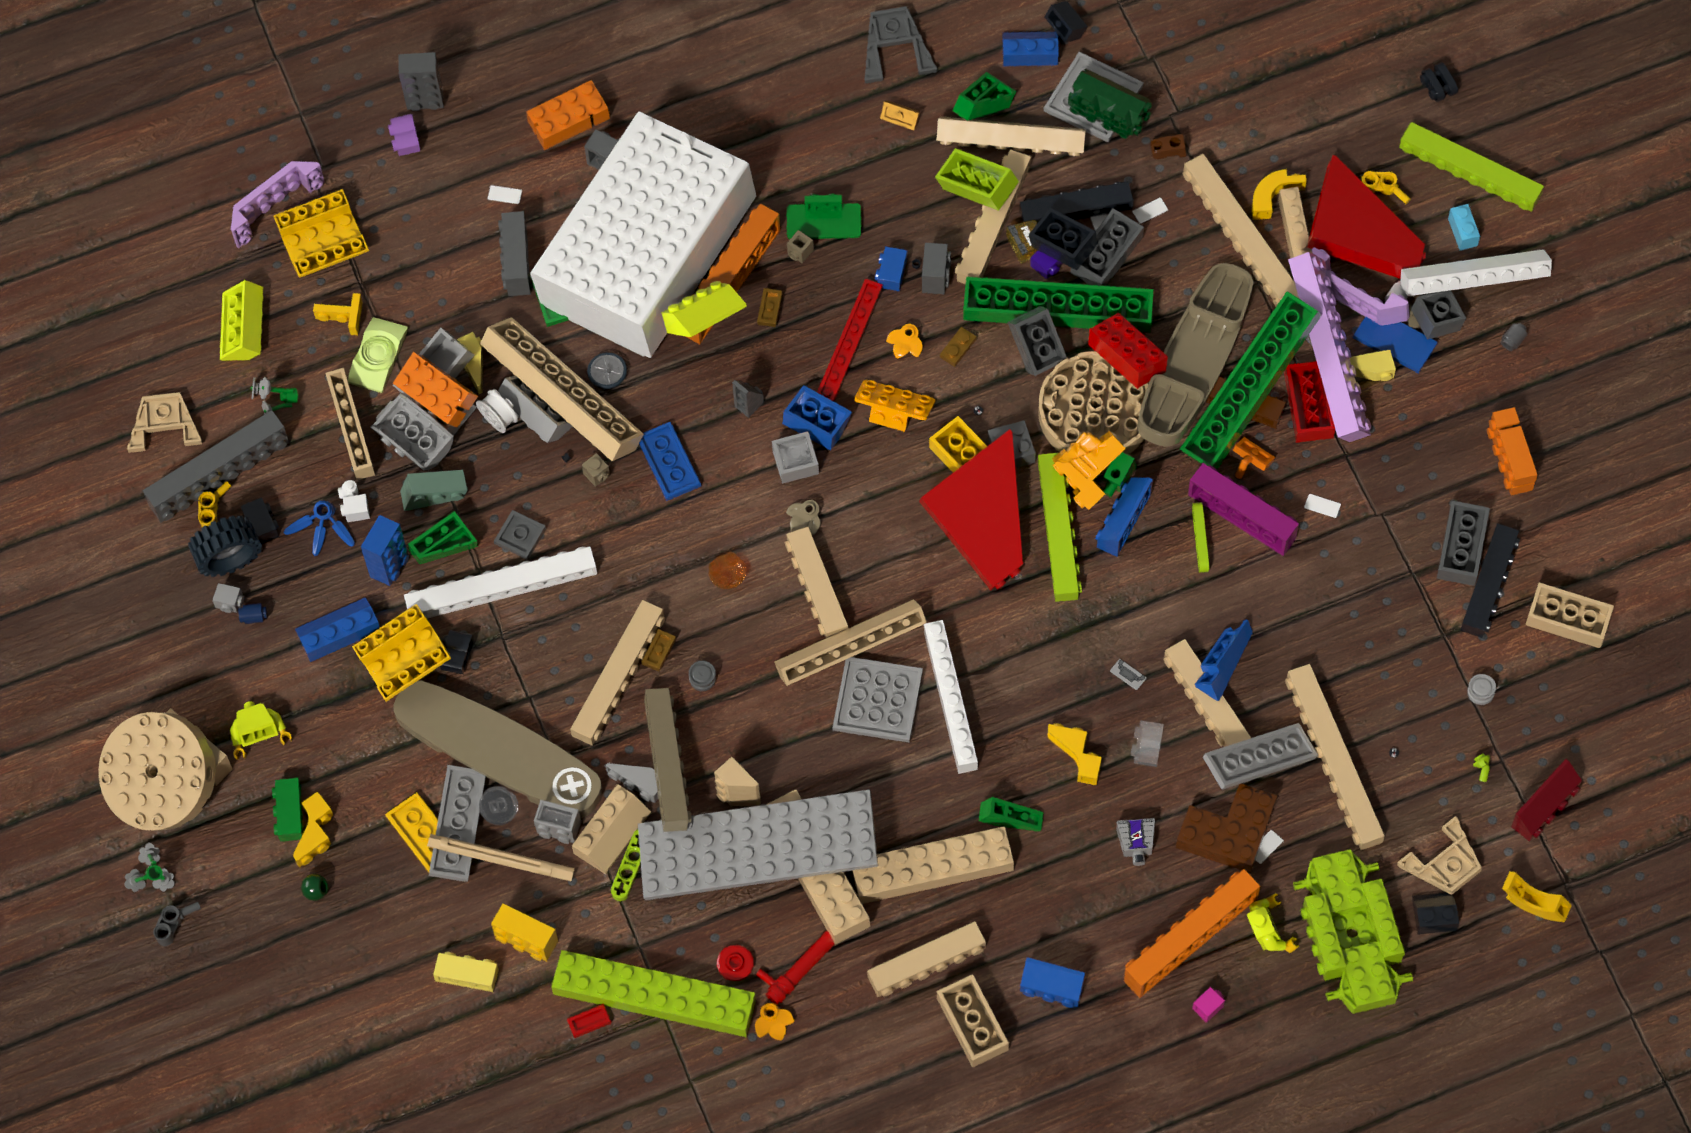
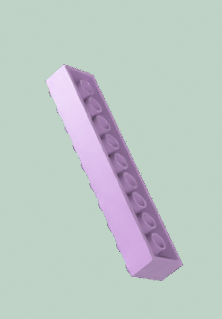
(1330, 348)

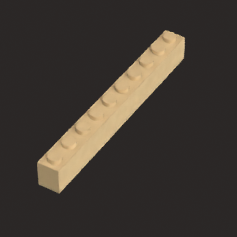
(1239, 228)
(1335, 757)

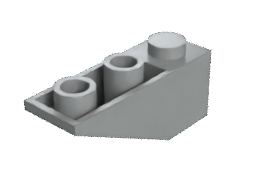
(635, 778)

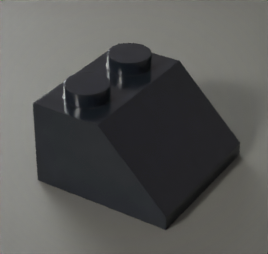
(1435, 913)

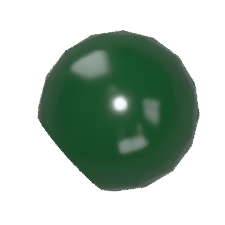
(314, 887)

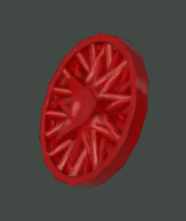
(735, 963)

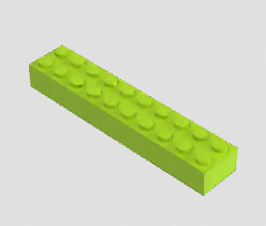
(654, 993)

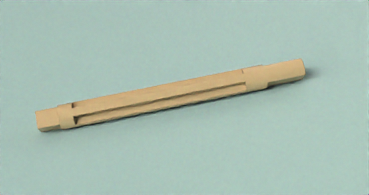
(500, 857)

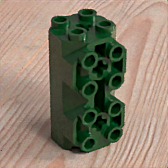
(1111, 103)

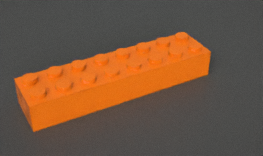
(743, 253)
(1191, 933)

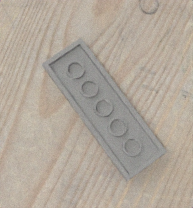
(1260, 756)
(457, 821)

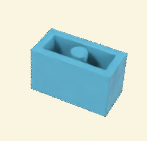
(1463, 227)

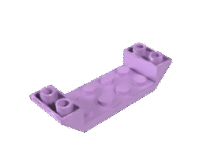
(271, 192)
(1393, 311)

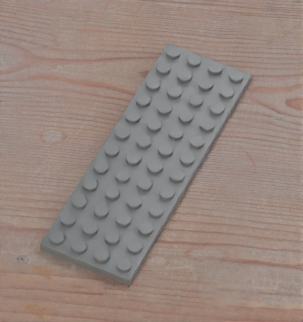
(759, 845)

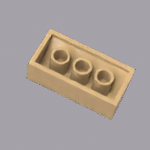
(610, 829)

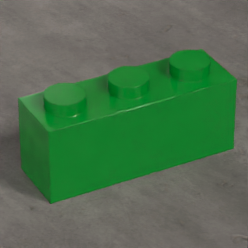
(288, 809)

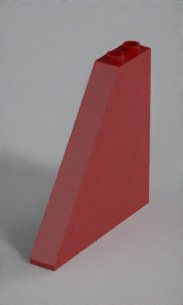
(1360, 227)
(981, 512)

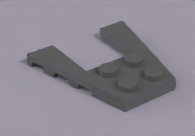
(894, 28)

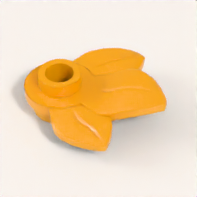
(904, 343)
(773, 1024)

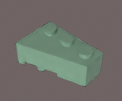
(432, 488)

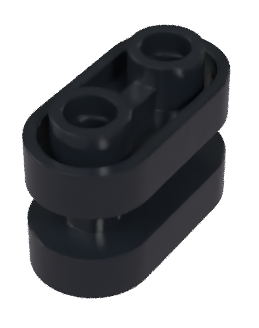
(1435, 90)

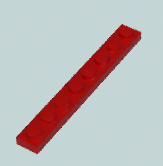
(850, 339)

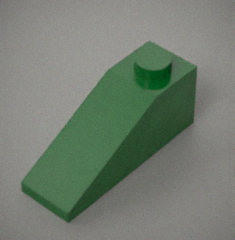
(1011, 815)

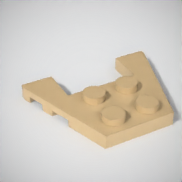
(162, 414)
(1451, 867)

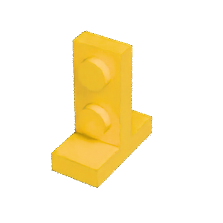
(342, 313)

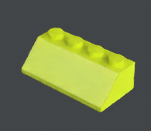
(702, 309)
(241, 322)

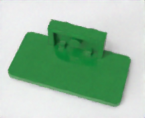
(824, 218)

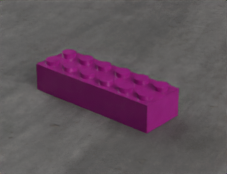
(1243, 509)

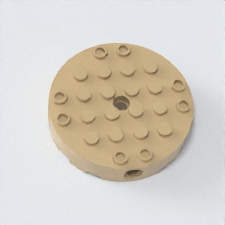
(1074, 389)
(130, 776)

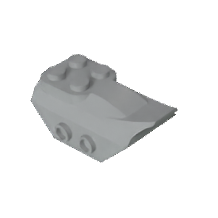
(413, 432)

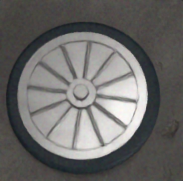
(607, 370)

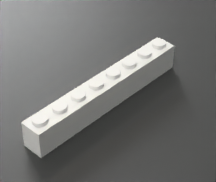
(1475, 272)
(950, 697)

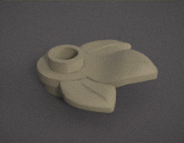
(802, 518)

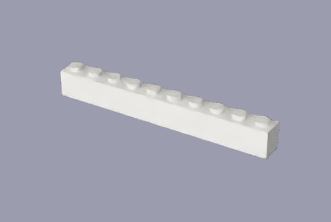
(503, 583)

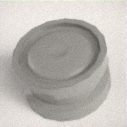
(1481, 689)

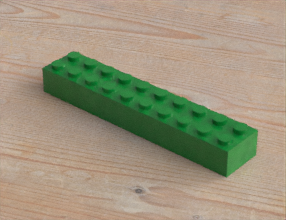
(1067, 303)
(1251, 381)

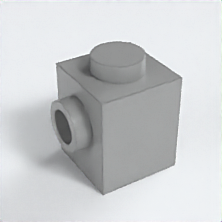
(228, 598)

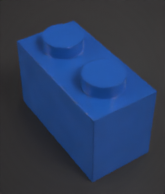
(892, 268)

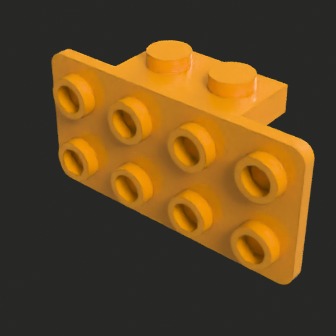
(892, 405)

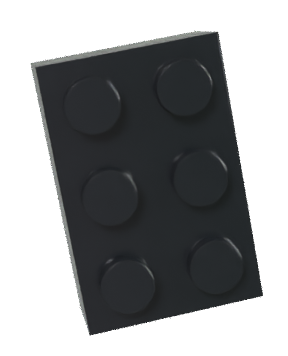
(1063, 239)

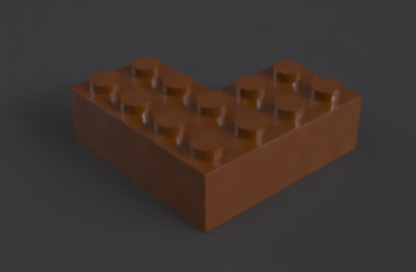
(1230, 839)

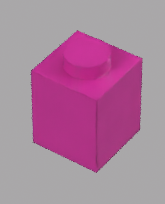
(1208, 1004)

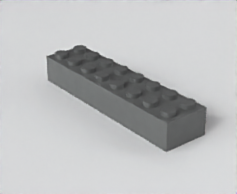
(216, 466)

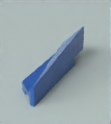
(1223, 660)

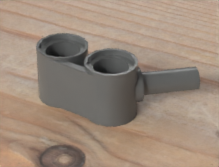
(170, 926)

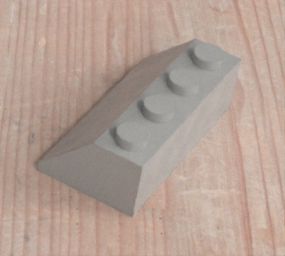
(534, 410)

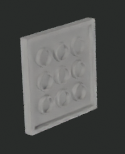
(1058, 102)
(877, 699)

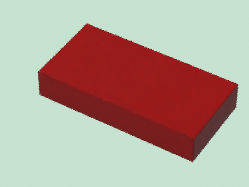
(589, 1021)

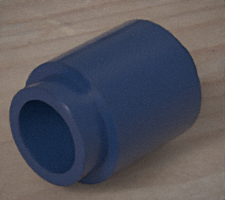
(252, 613)

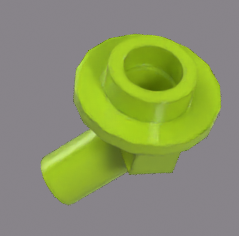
(1483, 762)

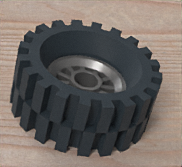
(225, 546)

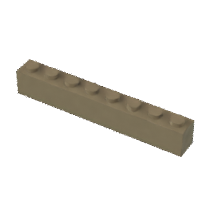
(666, 761)

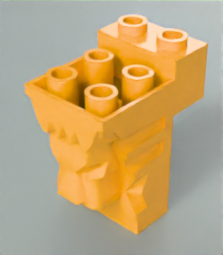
(1084, 462)

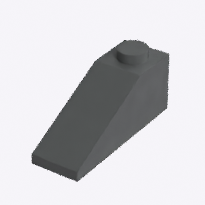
(746, 397)

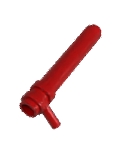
(785, 984)

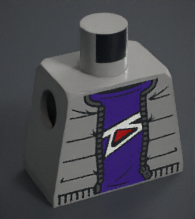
(1136, 838)

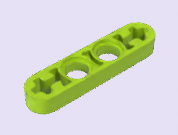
(1200, 537)
(626, 863)

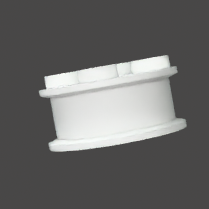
(497, 410)

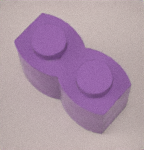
(405, 135)

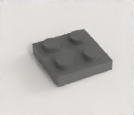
(519, 534)

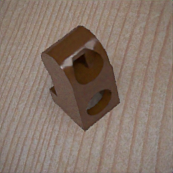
(1168, 147)

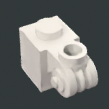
(355, 505)

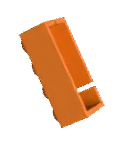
(567, 115)
(435, 389)
(1512, 451)

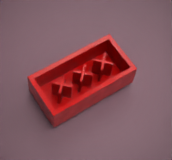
(1127, 350)
(1308, 403)

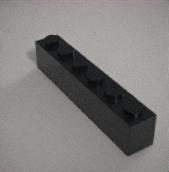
(1081, 203)
(1489, 581)

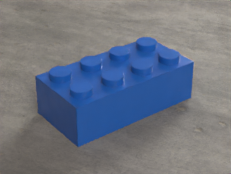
(385, 550)

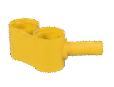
(1379, 179)
(210, 511)

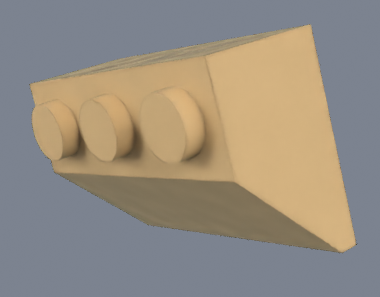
(736, 785)

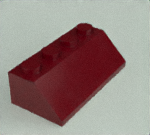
(1547, 801)

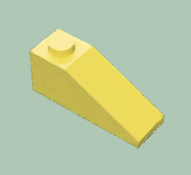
(475, 365)
(1374, 366)

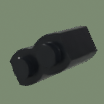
(459, 647)

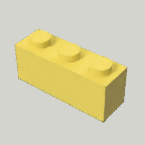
(466, 971)

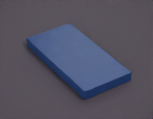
(1405, 343)
(669, 461)

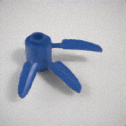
(320, 531)

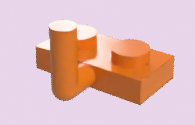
(1253, 454)

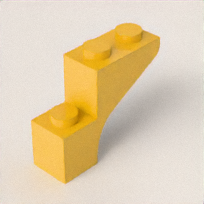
(1073, 743)
(313, 839)

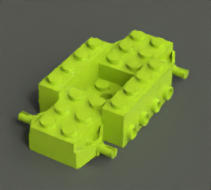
(1344, 903)

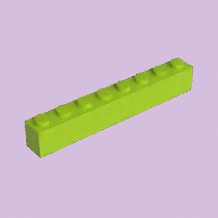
(1471, 167)
(1059, 531)

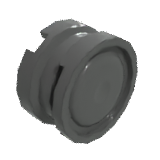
(702, 676)

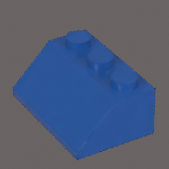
(1030, 48)
(816, 415)
(1052, 982)

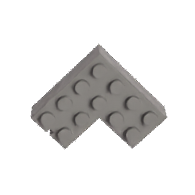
(451, 357)

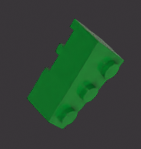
(983, 98)
(442, 540)

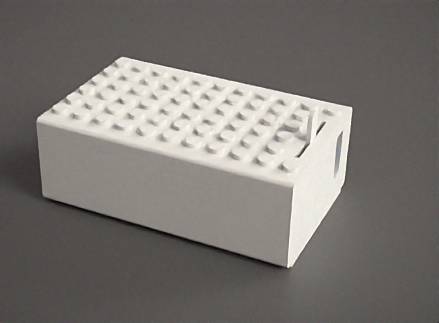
(643, 233)

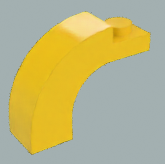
(1269, 188)
(1536, 902)

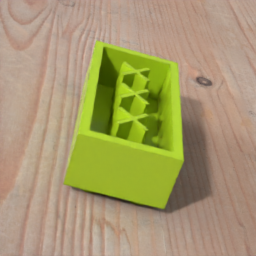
(977, 179)

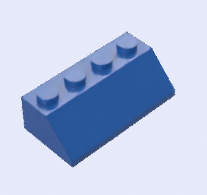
(1124, 516)
(337, 629)

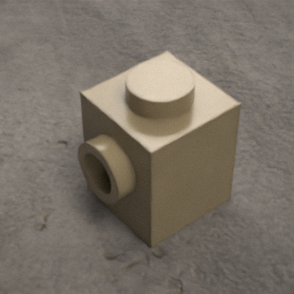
(800, 247)
(596, 470)

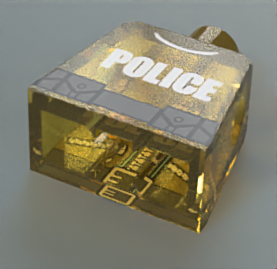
(1019, 239)

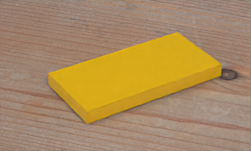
(414, 824)

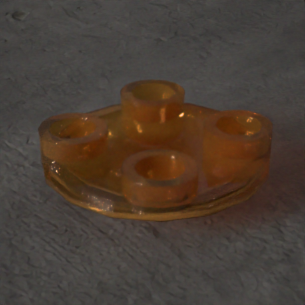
(727, 571)

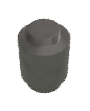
(1514, 336)

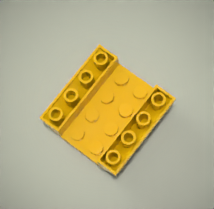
(320, 233)
(402, 652)

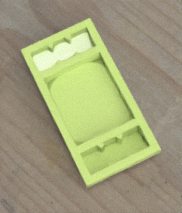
(377, 354)

